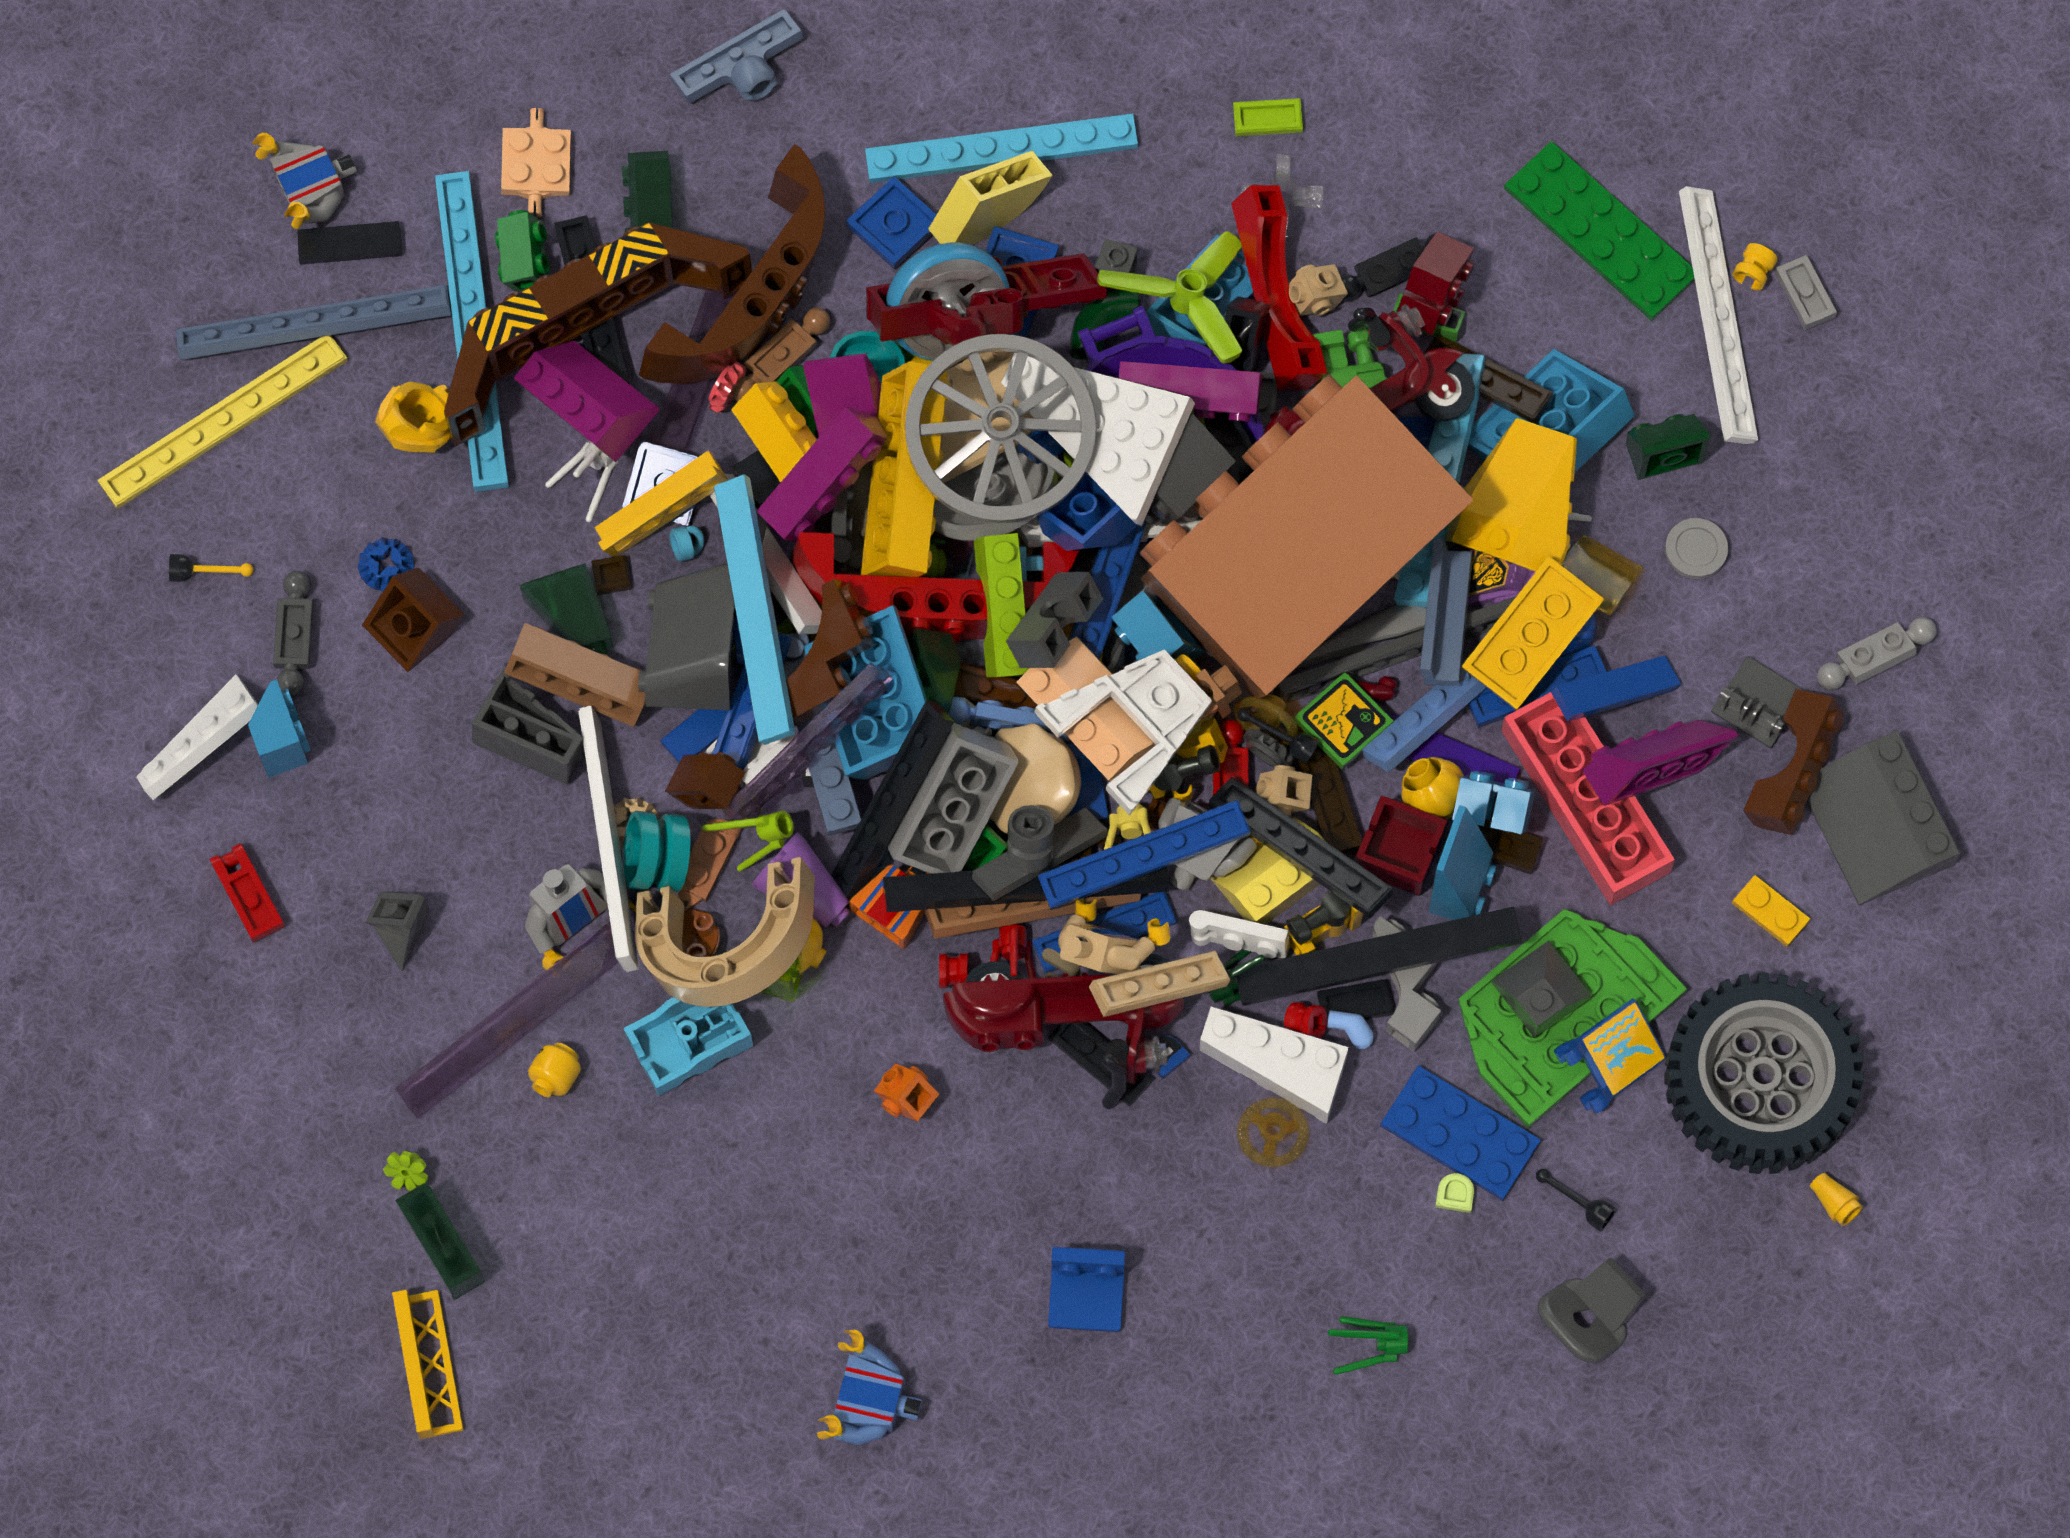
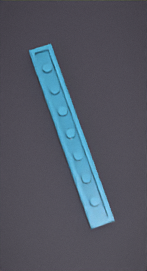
(754, 610)

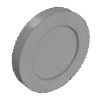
(1696, 548)

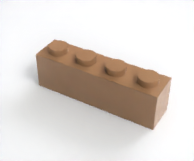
(577, 674)

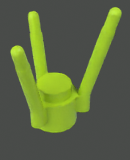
(769, 827)

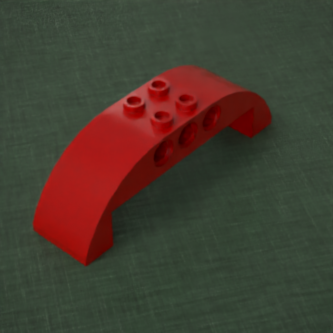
(957, 603)

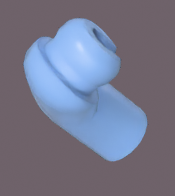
(1354, 1026)

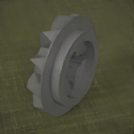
(1267, 748)

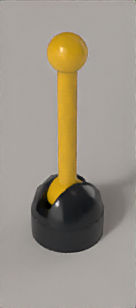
(182, 568)

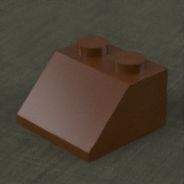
(412, 618)

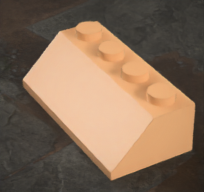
(1107, 732)

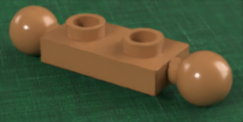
(783, 350)

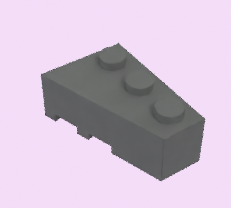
(526, 732)

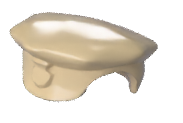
(1043, 778)

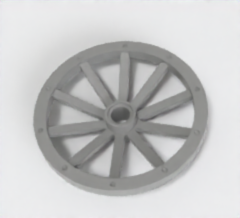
(971, 349)

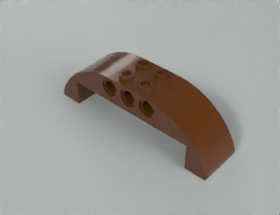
(762, 298)

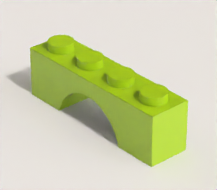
(1001, 576)

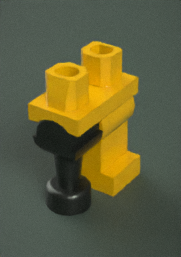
(1198, 752)
(1324, 921)

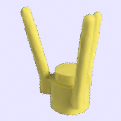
(1129, 826)

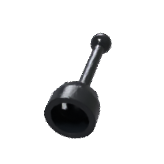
(1301, 745)
(1596, 1211)

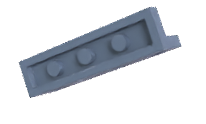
(1446, 615)

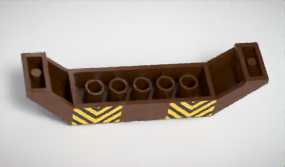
(578, 300)

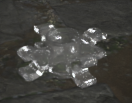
(1309, 197)

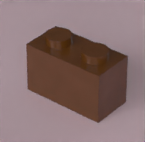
(705, 781)

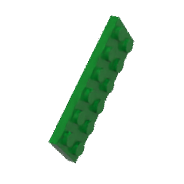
(1601, 230)

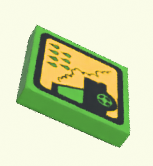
(1343, 720)

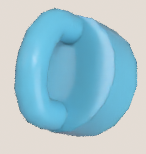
(682, 544)

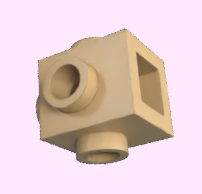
(1316, 289)
(1285, 789)

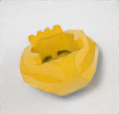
(414, 417)

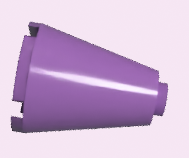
(828, 897)

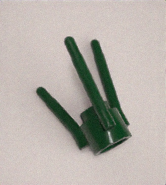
(1226, 994)

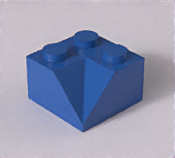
(1086, 519)

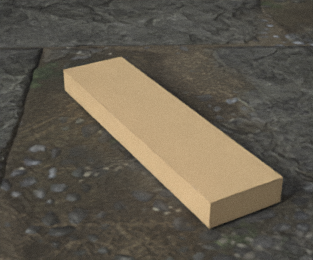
(1159, 983)

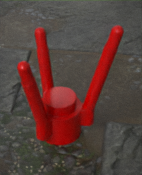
(1013, 946)

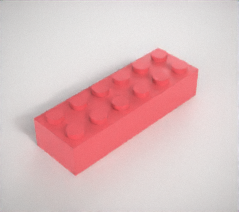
(1611, 840)

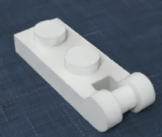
(1238, 934)

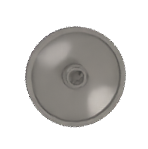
(1001, 492)

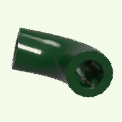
(1100, 312)

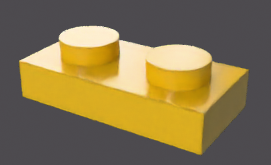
(1771, 911)

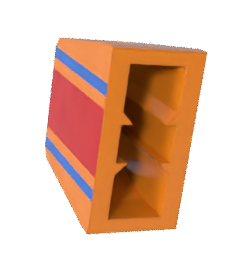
(871, 907)

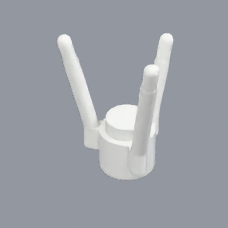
(594, 458)

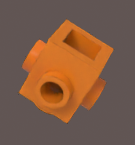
(905, 1092)

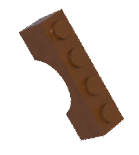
(1780, 799)

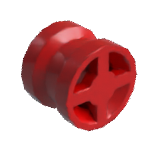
(952, 969)
(1305, 1019)

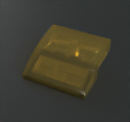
(1602, 571)

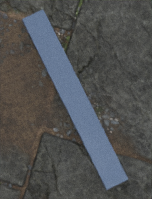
(313, 322)

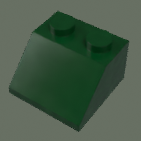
(1667, 445)

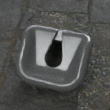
(1608, 1295)

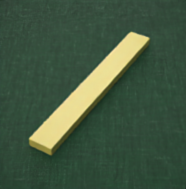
(222, 420)

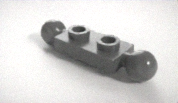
(293, 632)

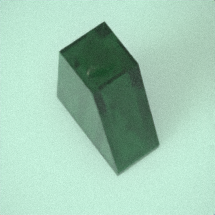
(570, 607)

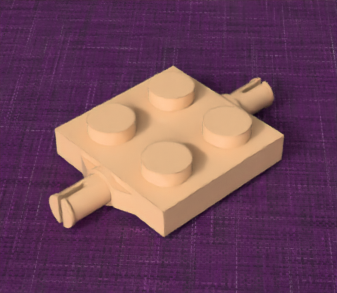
(535, 162)

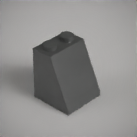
(1192, 469)

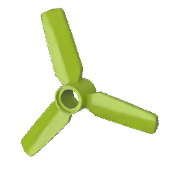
(1188, 293)

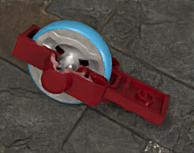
(971, 296)

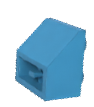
(278, 732)

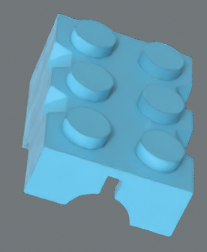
(686, 1041)

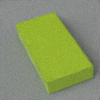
(1267, 117)

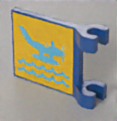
(1615, 1052)

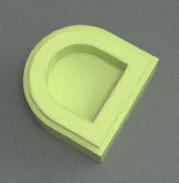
(1455, 1193)

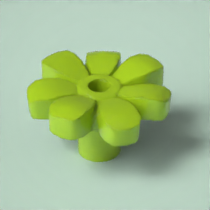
(406, 1170)

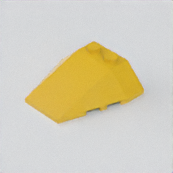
(1520, 498)

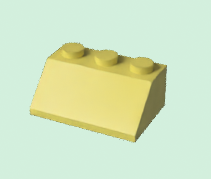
(1265, 884)

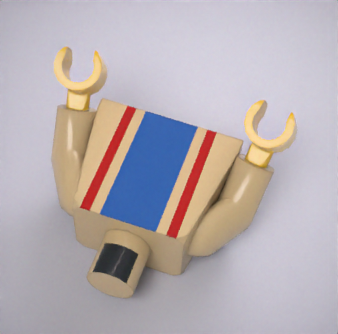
(1103, 948)

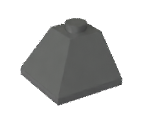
(1541, 989)

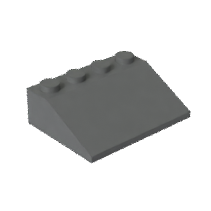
(1880, 819)

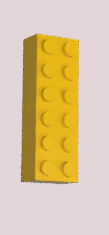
(899, 504)

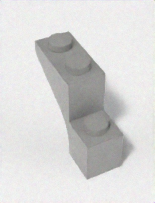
(1415, 1013)

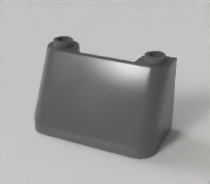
(691, 642)

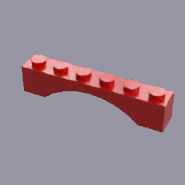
(1262, 228)

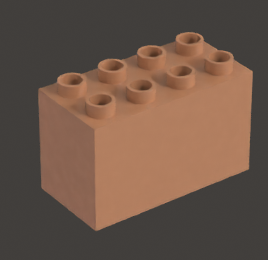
(1302, 534)

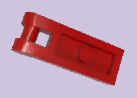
(247, 893)

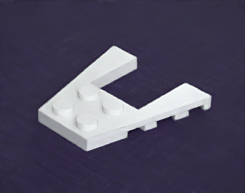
(1156, 697)

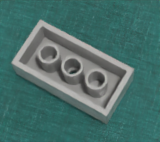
(953, 802)

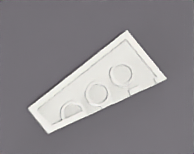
(201, 736)

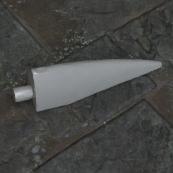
(1383, 625)

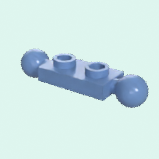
(994, 715)

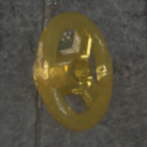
(1270, 710)
(1277, 1120)

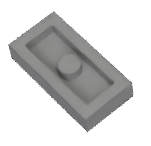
(1805, 292)

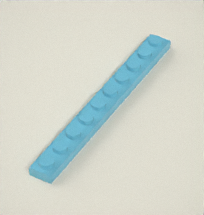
(466, 299)

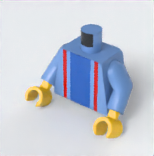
(868, 1396)

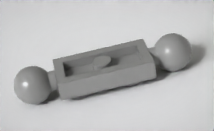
(1876, 653)

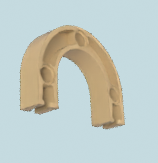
(742, 970)

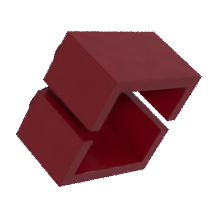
(1438, 280)
(1401, 845)

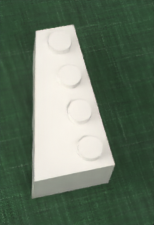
(1278, 1059)

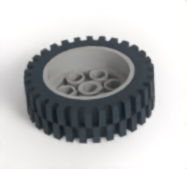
(1764, 1015)

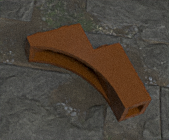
(838, 638)

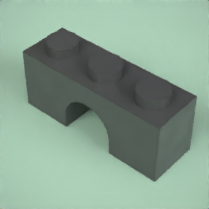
(1039, 635)

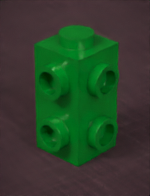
(521, 250)

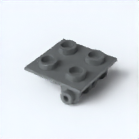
(1756, 701)

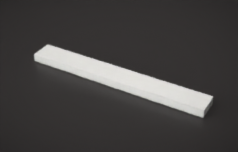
(1718, 315)
(608, 839)

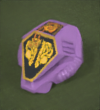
(1494, 579)

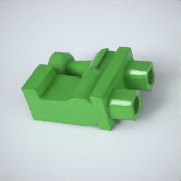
(1336, 360)

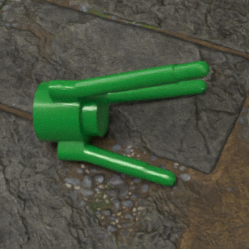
(1389, 1338)

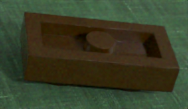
(1511, 848)

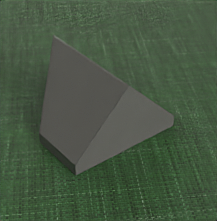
(399, 922)

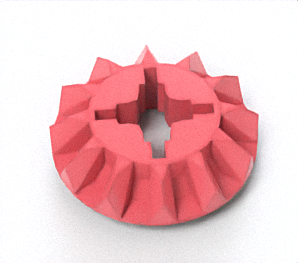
(721, 393)

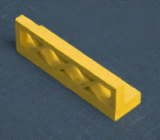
(660, 504)
(413, 1363)

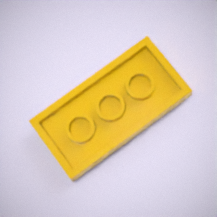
(1532, 633)

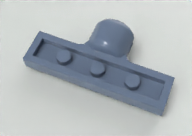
(740, 61)

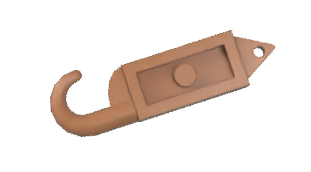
(707, 863)

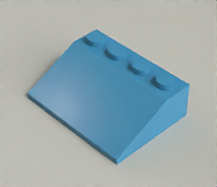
(1582, 407)
(878, 733)

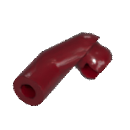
(1382, 691)

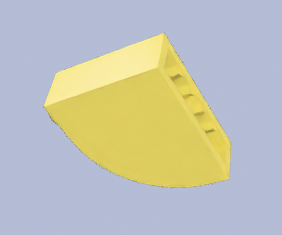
(989, 199)

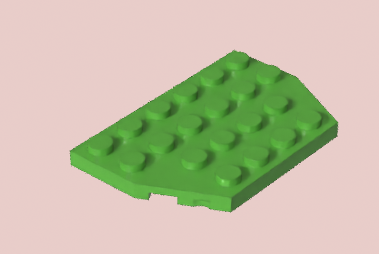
(1611, 968)

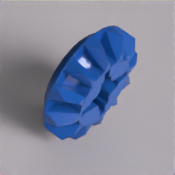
(370, 569)

